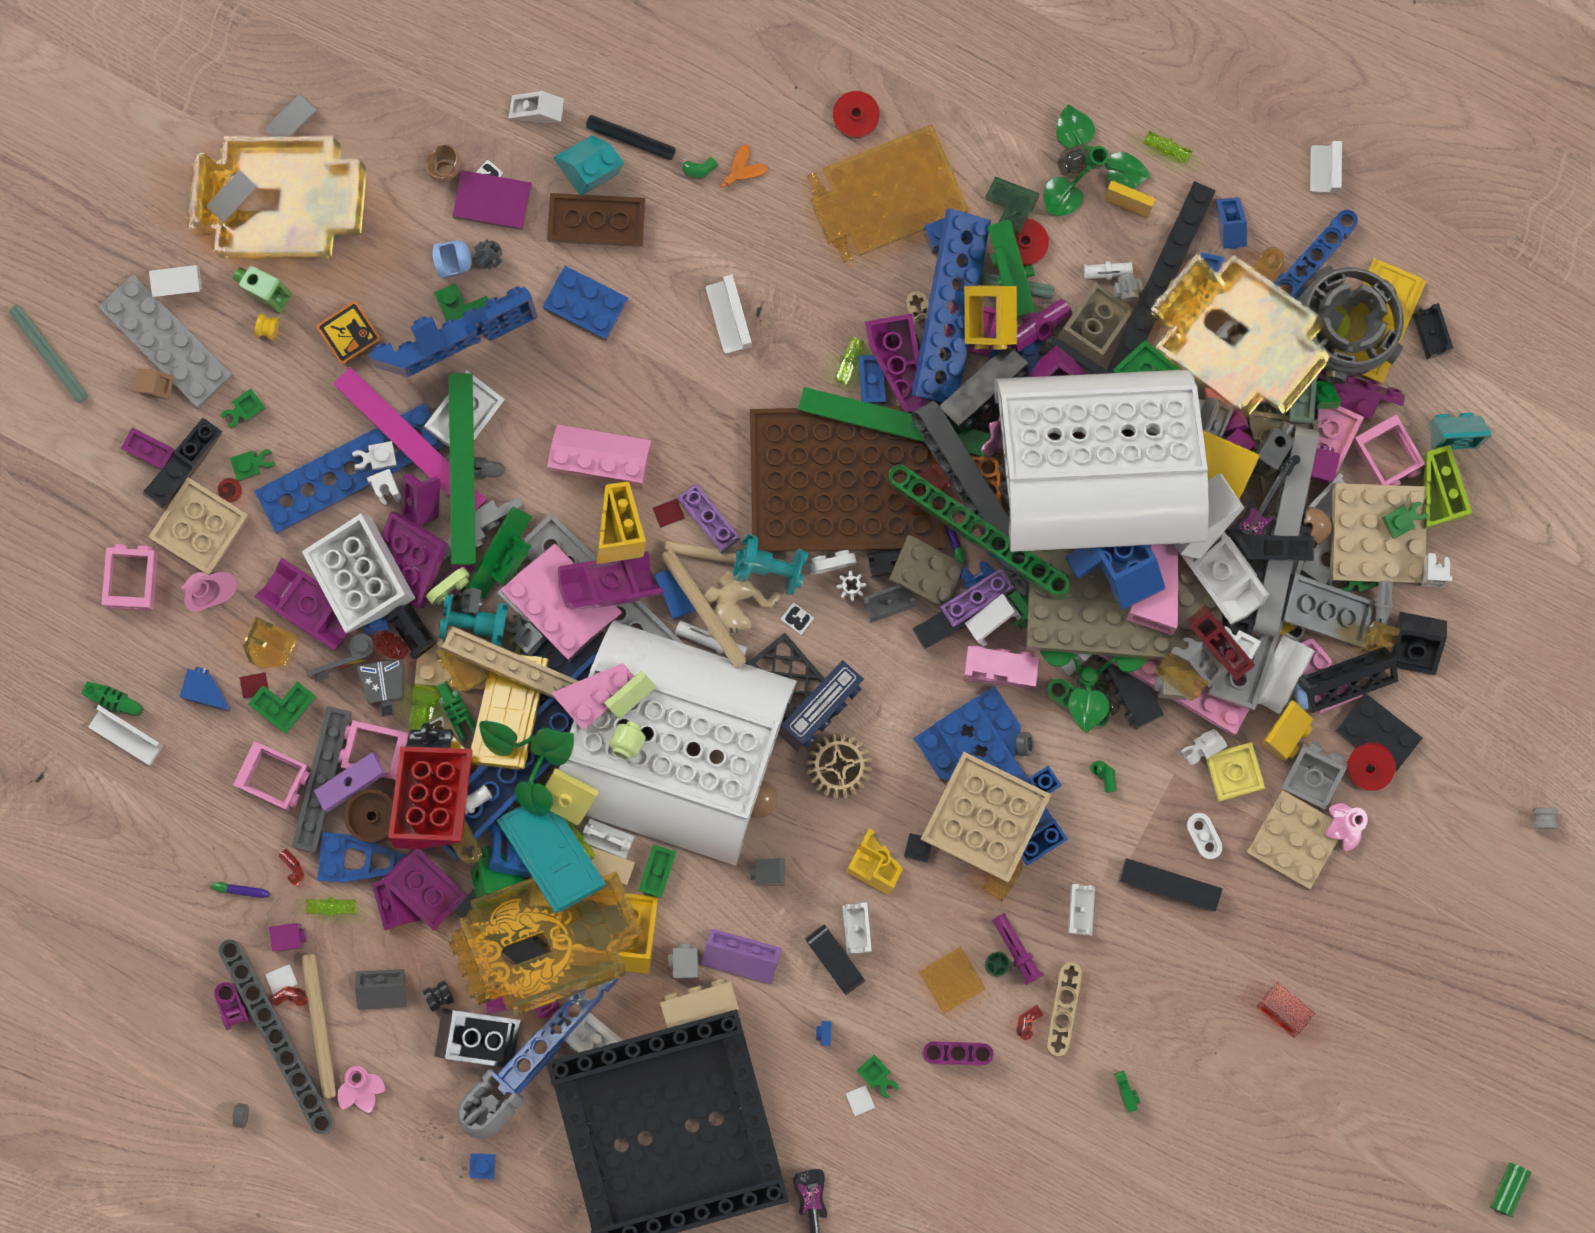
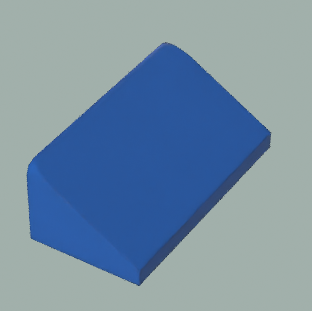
(674, 596)

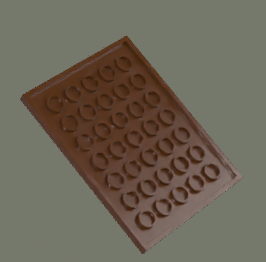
(830, 486)

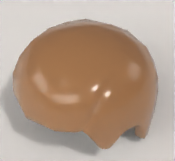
(443, 163)
(1320, 521)
(765, 800)

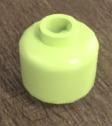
(627, 740)

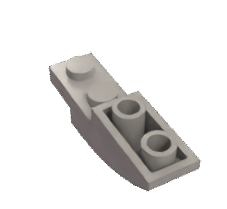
(487, 518)

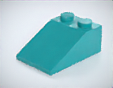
(1459, 432)

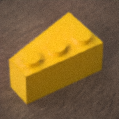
(620, 526)

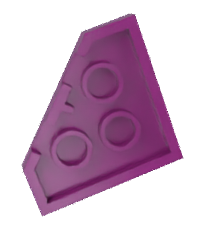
(415, 553)

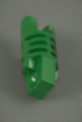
(111, 699)
(455, 709)

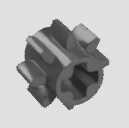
(487, 254)

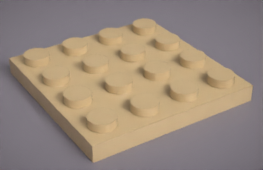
(1362, 542)
(985, 817)

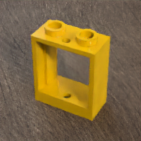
(1005, 316)

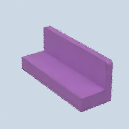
(741, 956)

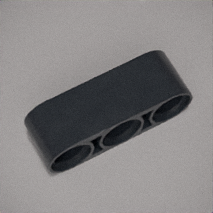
(835, 959)

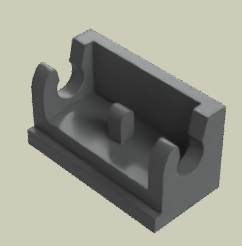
(888, 602)

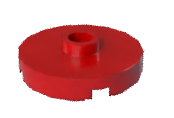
(856, 126)
(1038, 243)
(1379, 757)

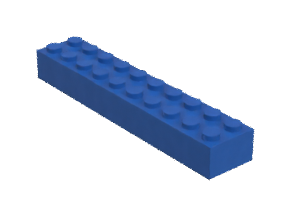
(503, 781)

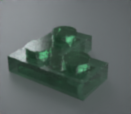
(1016, 200)

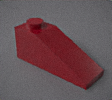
(1220, 642)

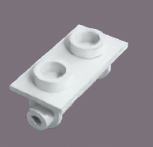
(608, 838)

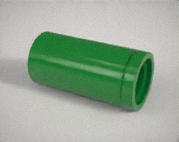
(1510, 1189)

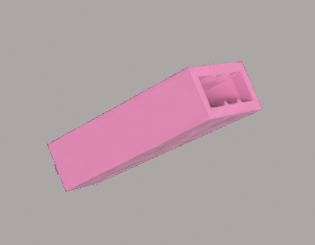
(1161, 609)

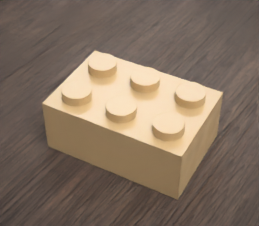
(699, 1003)

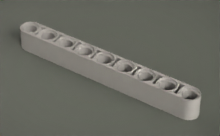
(1286, 522)

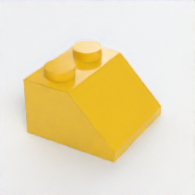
(1287, 732)

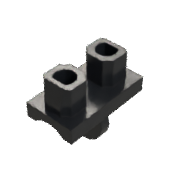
(430, 737)

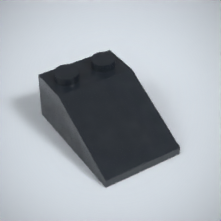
(476, 1037)

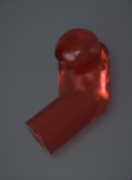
(289, 993)

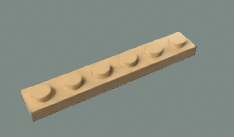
(505, 663)

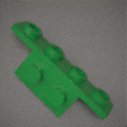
(1010, 264)
(503, 554)

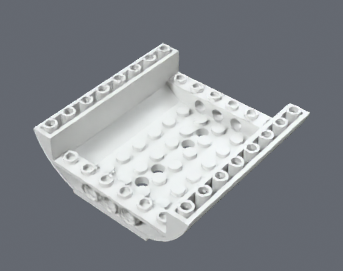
(1107, 484)
(697, 701)

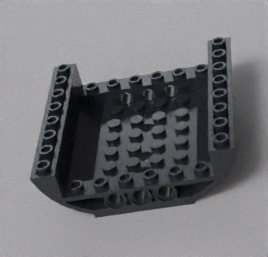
(655, 1088)

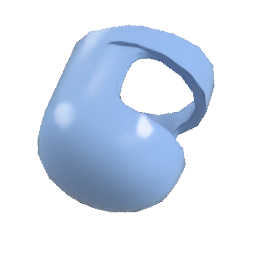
(451, 258)

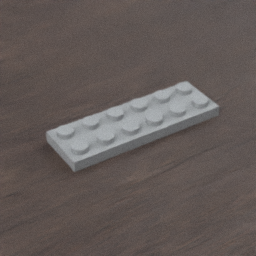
(165, 341)

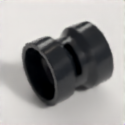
(443, 992)

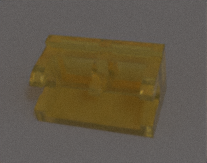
(1378, 635)
(1180, 676)

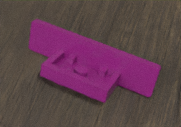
(1364, 396)

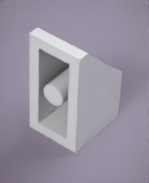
(536, 107)

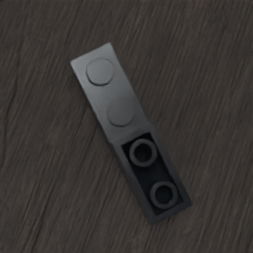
(184, 462)
(1274, 546)

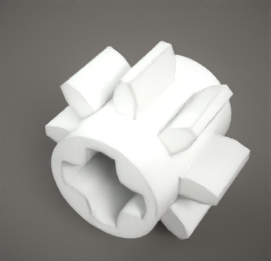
(850, 579)

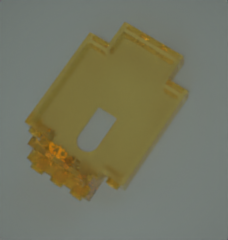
(316, 201)
(1272, 358)
(582, 942)

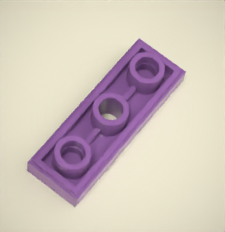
(717, 528)
(964, 606)
(339, 788)

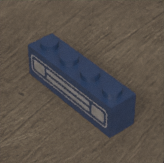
(820, 705)

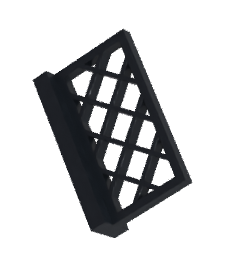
(801, 658)

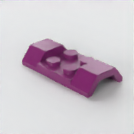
(606, 583)
(302, 603)

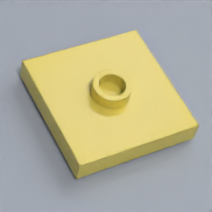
(1235, 772)
(570, 796)

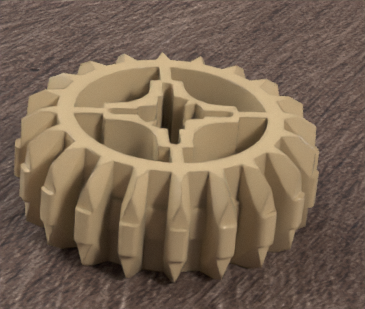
(827, 768)

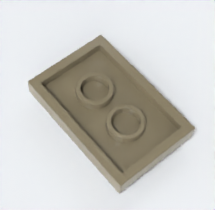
(926, 572)

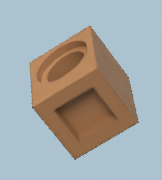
(153, 383)

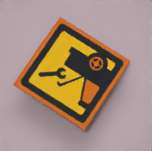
(348, 332)

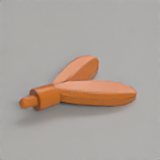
(742, 172)

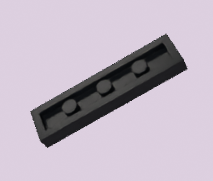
(1349, 673)

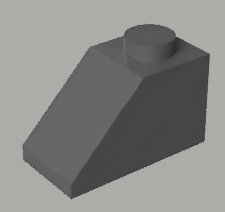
(769, 872)

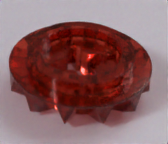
(390, 645)

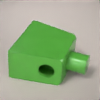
(263, 288)

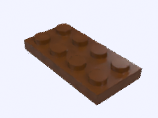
(596, 219)

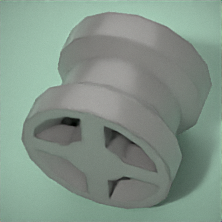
(1545, 818)

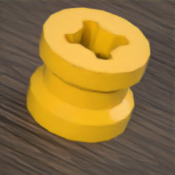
(266, 327)

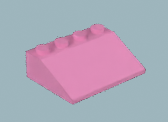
(539, 599)

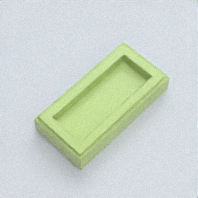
(630, 694)

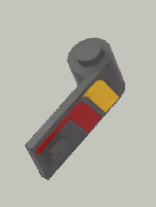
(361, 650)

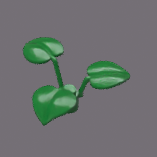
(1075, 129)
(1089, 706)
(547, 743)

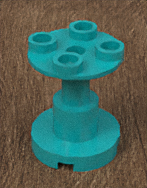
(761, 562)
(483, 624)

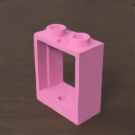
(1390, 424)
(130, 603)
(351, 734)
(249, 767)

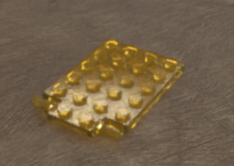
(886, 193)

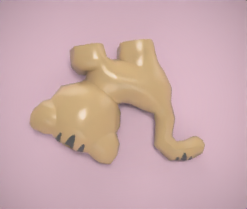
(726, 598)

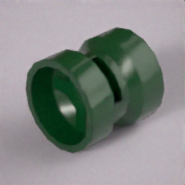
(1000, 964)

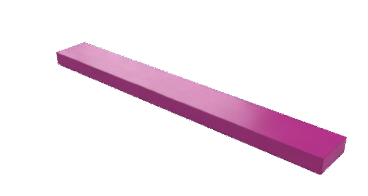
(398, 430)

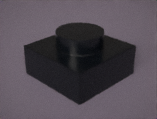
(917, 849)

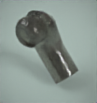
(1104, 687)

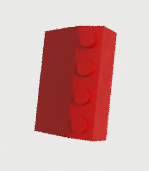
(430, 797)

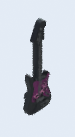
(1254, 520)
(809, 1188)

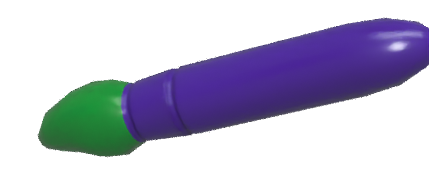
(955, 543)
(223, 888)

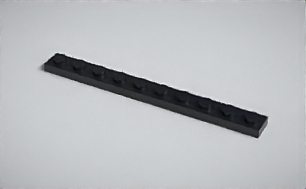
(1164, 270)

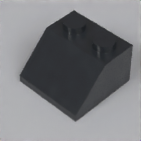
(1419, 642)

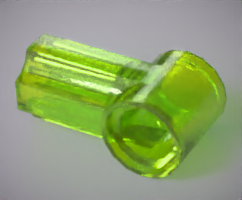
(424, 701)

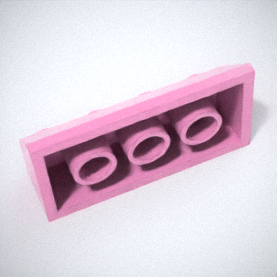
(599, 455)

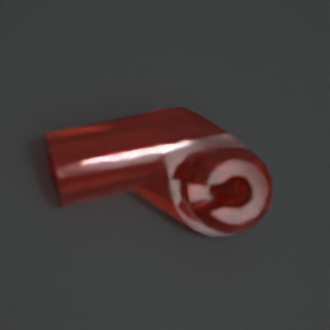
(294, 865)
(1025, 1021)

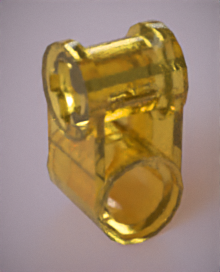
(1266, 269)
(468, 841)
(1000, 888)

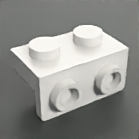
(591, 1034)

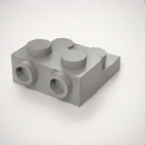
(1315, 774)

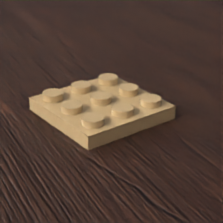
(198, 526)
(1294, 840)

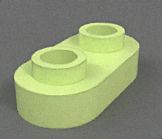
(455, 581)

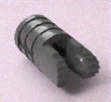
(487, 468)

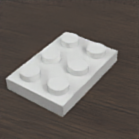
(484, 406)

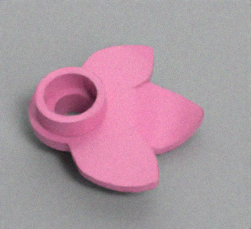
(995, 441)
(1344, 825)
(360, 1093)

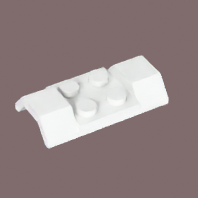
(1229, 579)

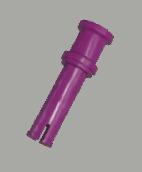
(1002, 923)

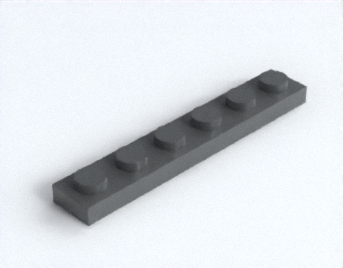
(323, 769)

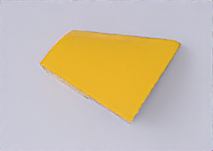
(874, 864)

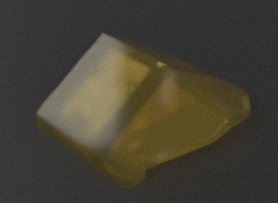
(268, 644)

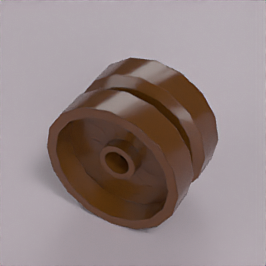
(359, 812)

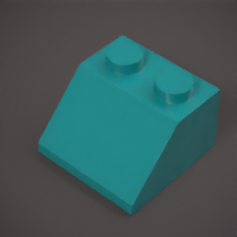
(589, 163)

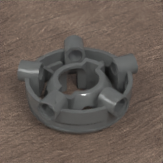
(1375, 299)

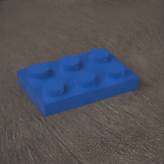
(585, 302)

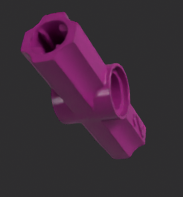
(1041, 325)

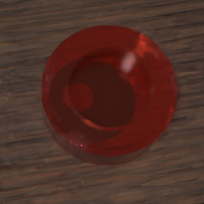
(230, 490)

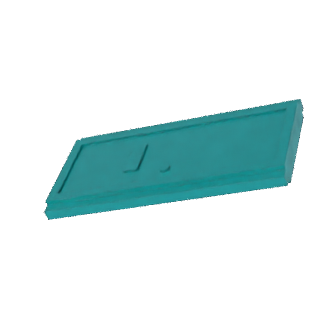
(552, 857)

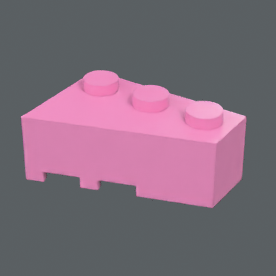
(1000, 667)

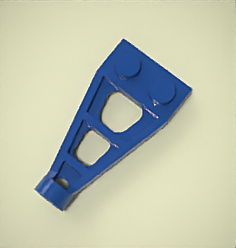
(333, 858)

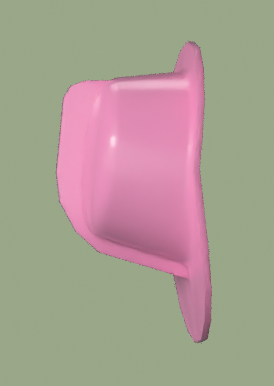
(208, 590)

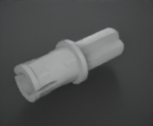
(1383, 603)

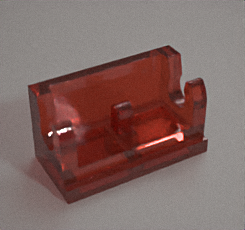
(934, 476)
(1285, 1009)

